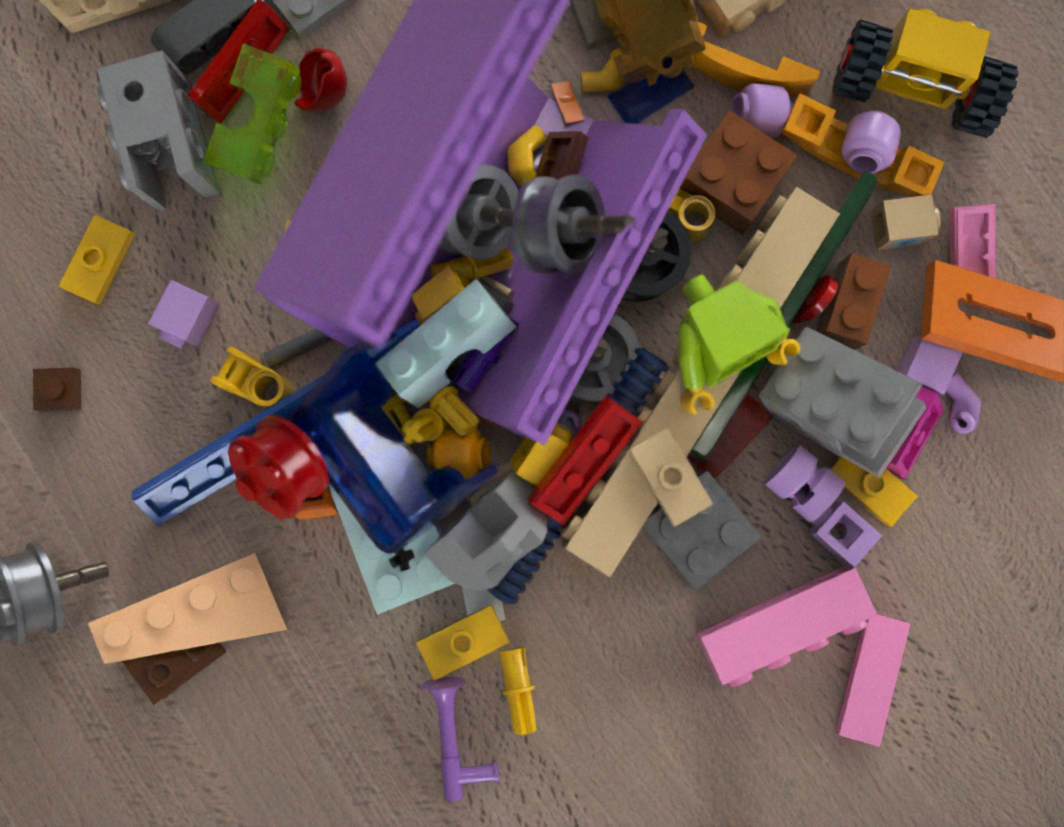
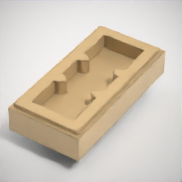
(670, 477)

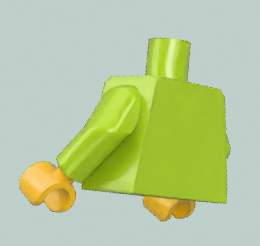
(726, 334)

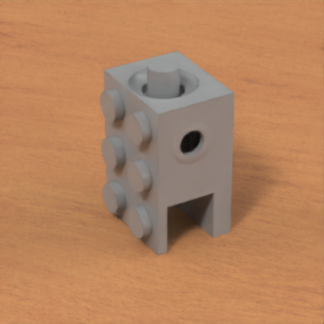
(154, 126)
(843, 401)

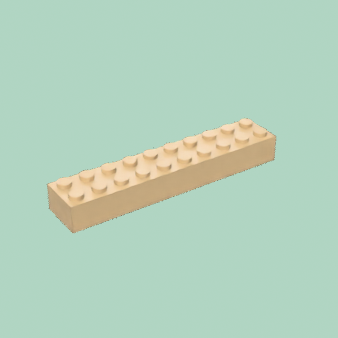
(624, 499)

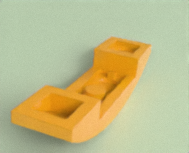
(739, 71)
(820, 134)

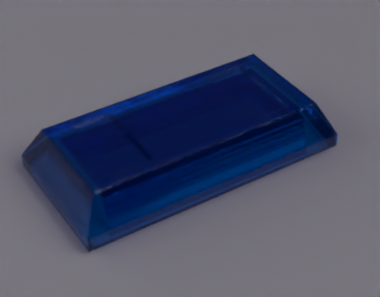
(639, 100)

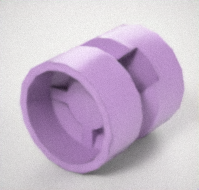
(806, 484)

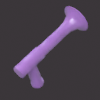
(453, 774)

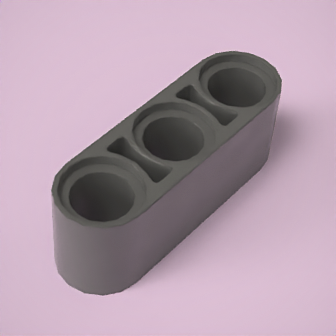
(199, 31)

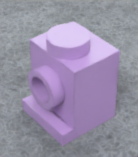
(856, 535)

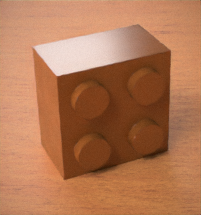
(737, 171)

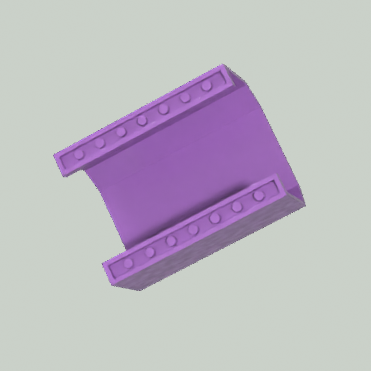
(431, 114)

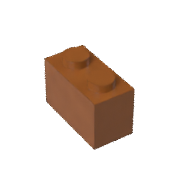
(856, 302)

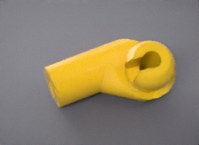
(604, 80)
(521, 155)

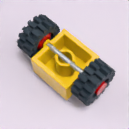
(932, 64)

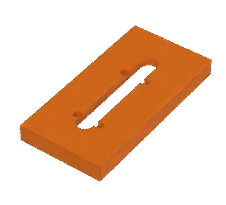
(949, 327)

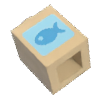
(905, 222)

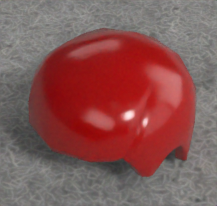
(321, 81)

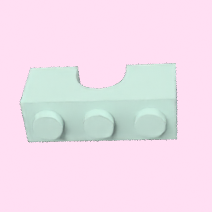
(465, 323)

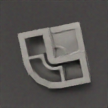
(490, 536)

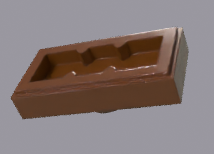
(562, 154)

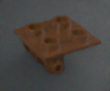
(165, 672)

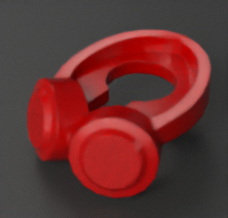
(818, 299)

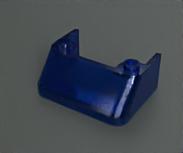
(369, 458)

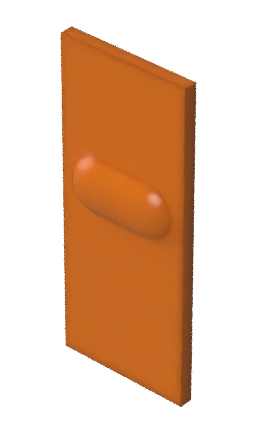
(567, 102)

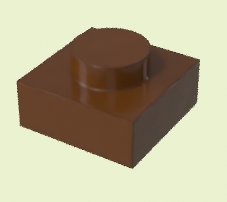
(57, 389)

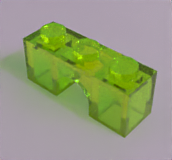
(272, 85)

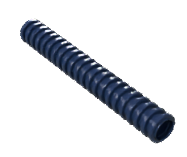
(630, 394)

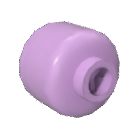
(763, 107)
(871, 142)

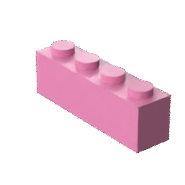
(786, 625)

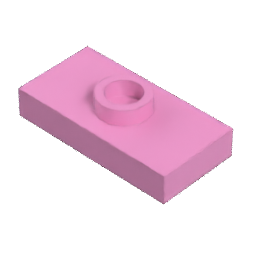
(973, 238)

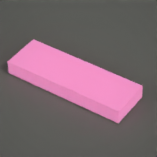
(872, 680)

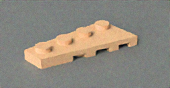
(203, 611)

